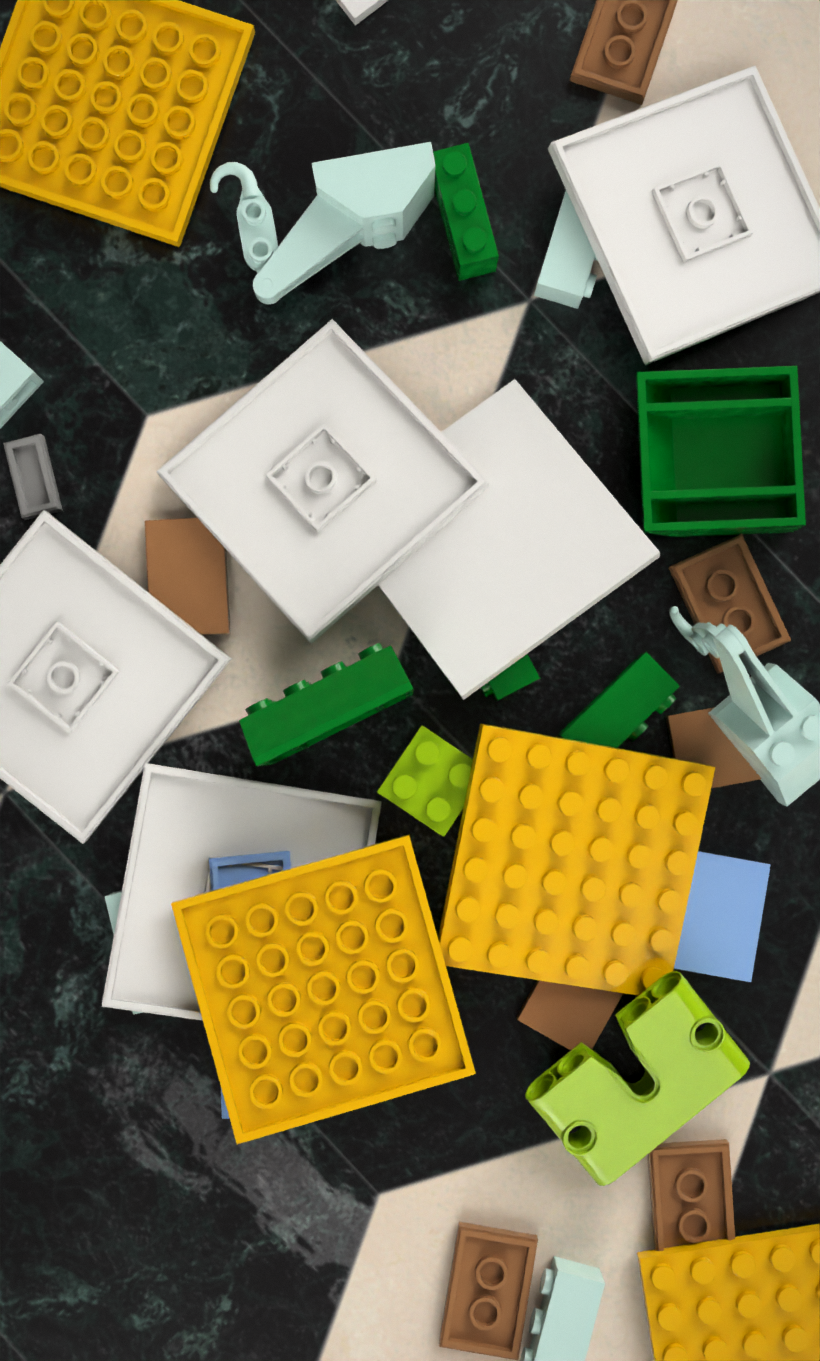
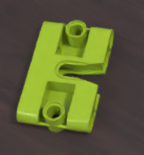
(631, 1119)

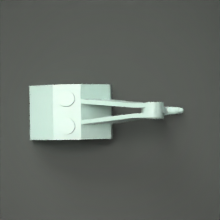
(358, 200)
(764, 715)

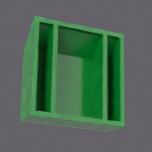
(720, 451)
(325, 707)

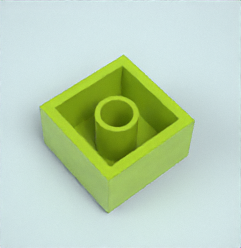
(429, 781)

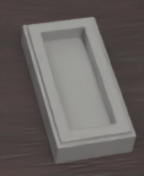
(32, 476)

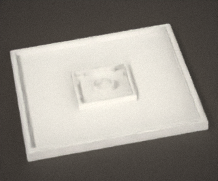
(695, 212)
(322, 480)
(521, 553)
(87, 676)
(176, 829)

